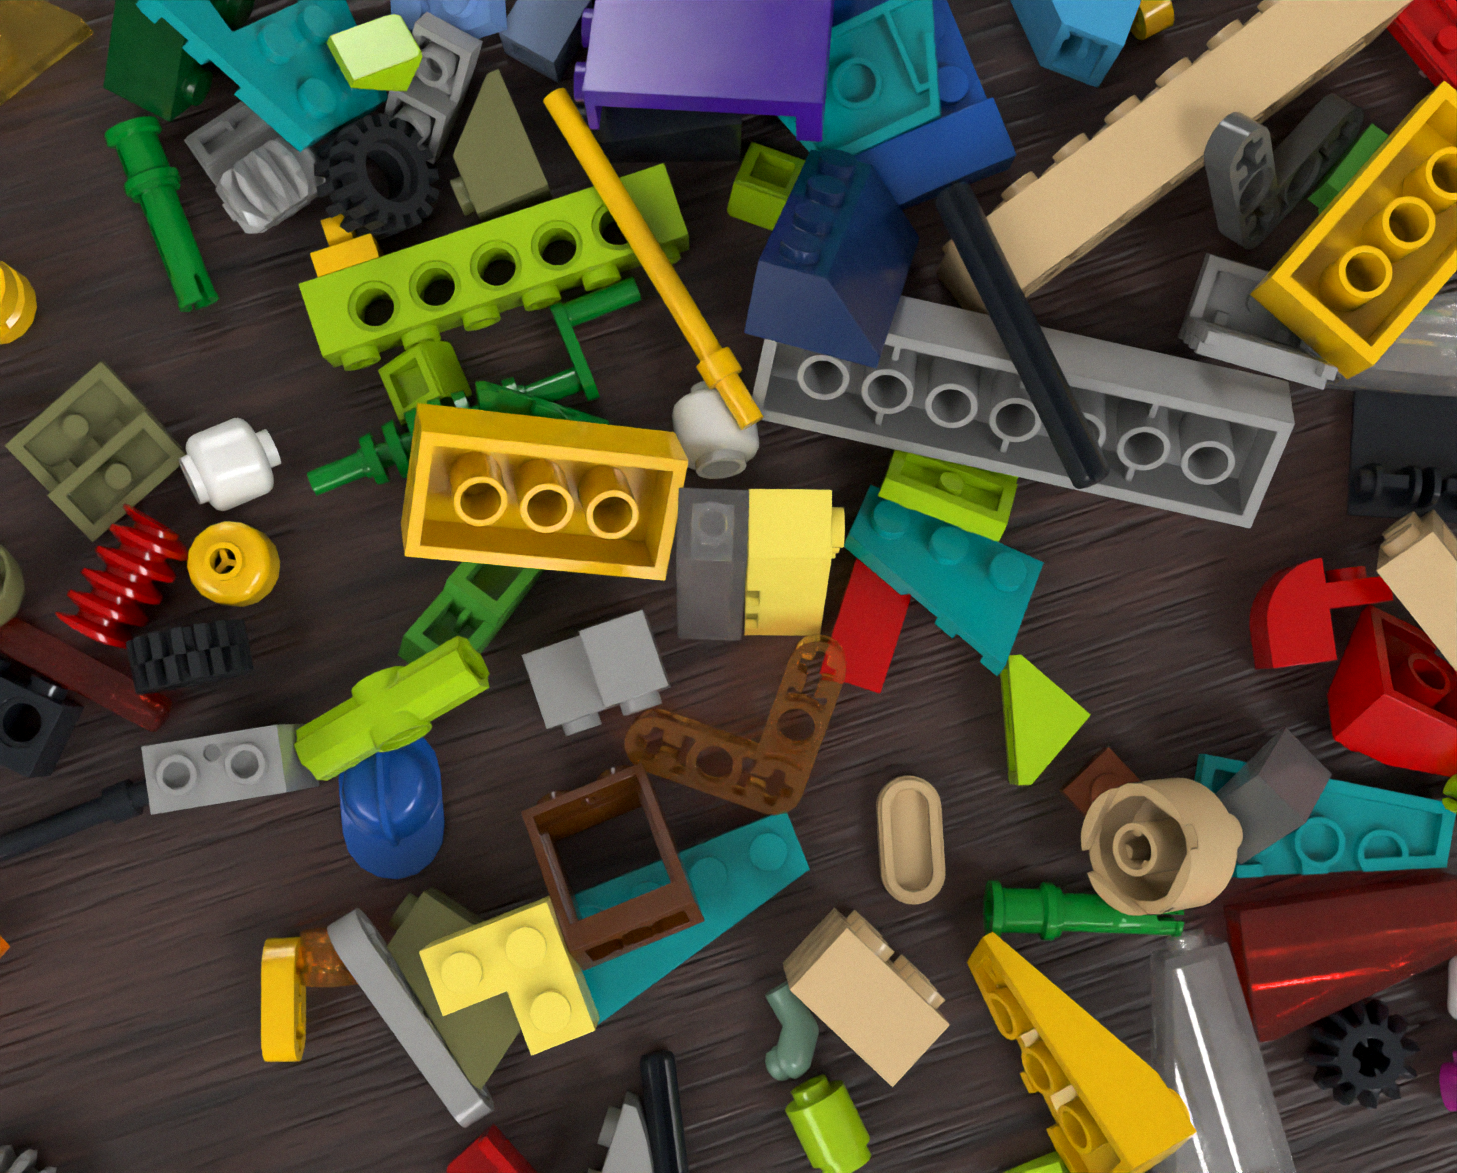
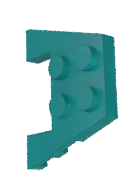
(278, 63)
(879, 77)

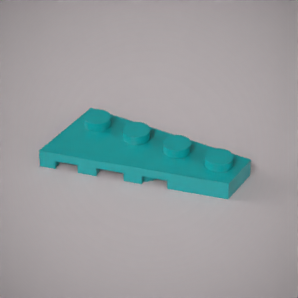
(730, 880)

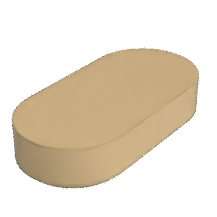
(910, 839)

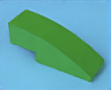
(471, 606)

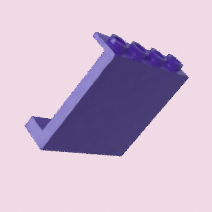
(708, 58)

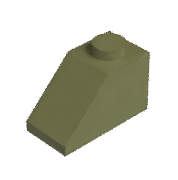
(496, 158)

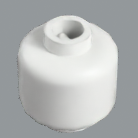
(712, 435)
(229, 464)

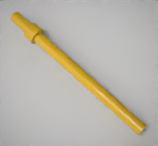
(717, 364)

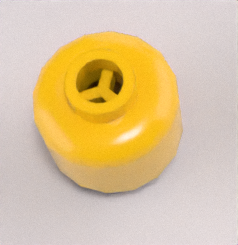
(253, 571)

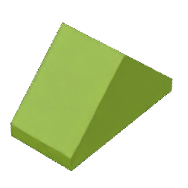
(1036, 719)

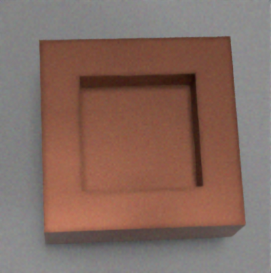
(1096, 777)

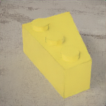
(789, 559)

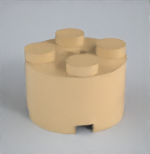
(1160, 846)

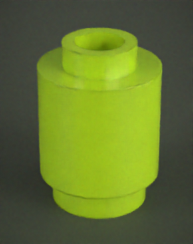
(828, 1125)

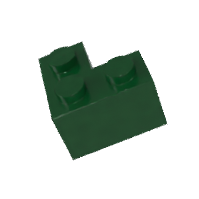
(151, 65)

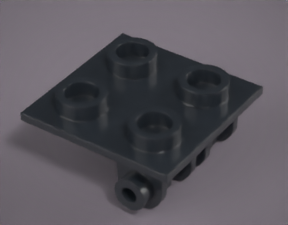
(1402, 455)

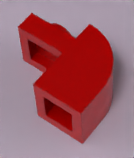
(1293, 615)

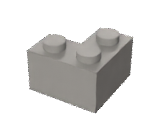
(596, 672)

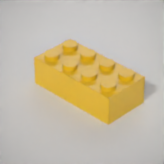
(1376, 245)
(541, 493)

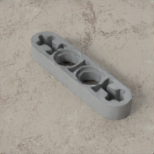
(383, 982)

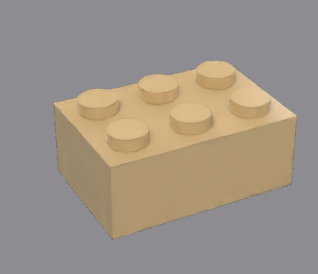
(865, 998)

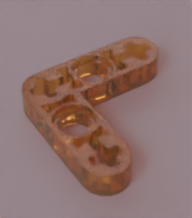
(771, 752)

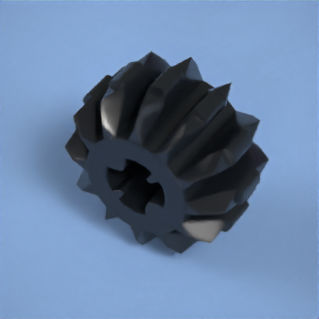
(1382, 1066)

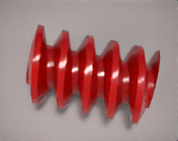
(125, 580)

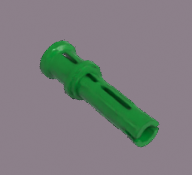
(155, 188)
(1050, 912)

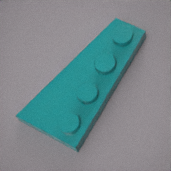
(1348, 830)

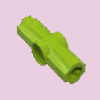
(391, 708)

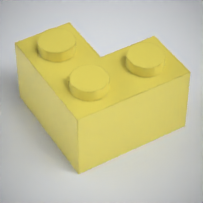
(527, 959)

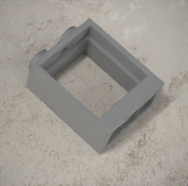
(224, 768)

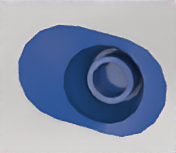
(393, 810)

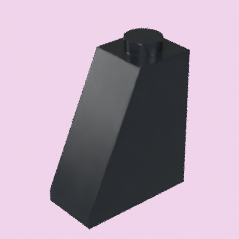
(666, 135)

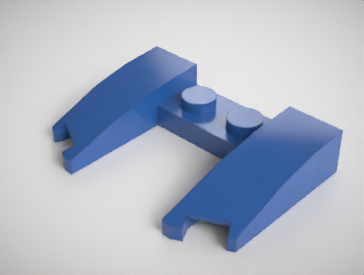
(954, 149)

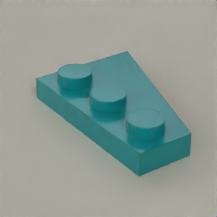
(959, 576)

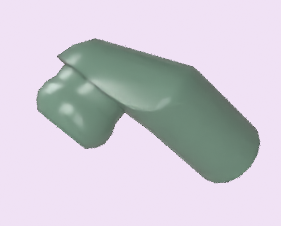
(797, 1038)

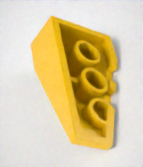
(1103, 1097)

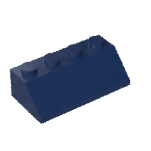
(833, 262)

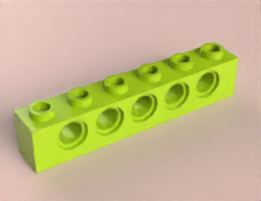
(341, 298)

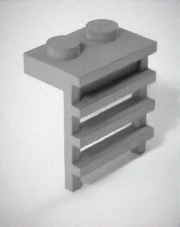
(1238, 330)

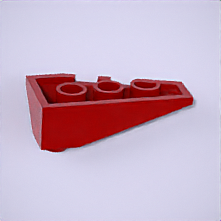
(1395, 696)

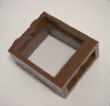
(633, 921)

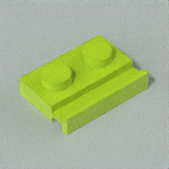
(951, 492)

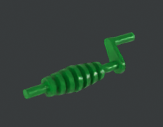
(375, 458)

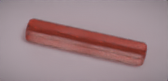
(83, 674)

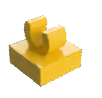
(344, 248)

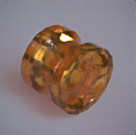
(323, 963)

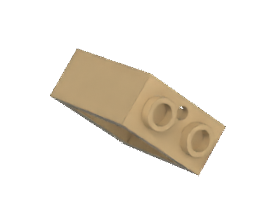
(1421, 570)

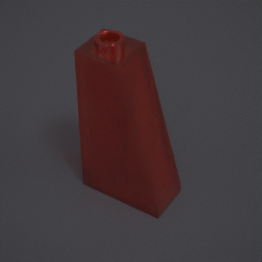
(1337, 946)

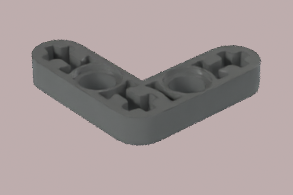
(1259, 187)

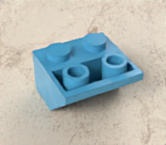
(1077, 35)

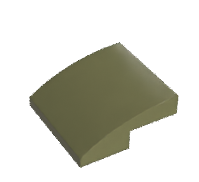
(97, 450)

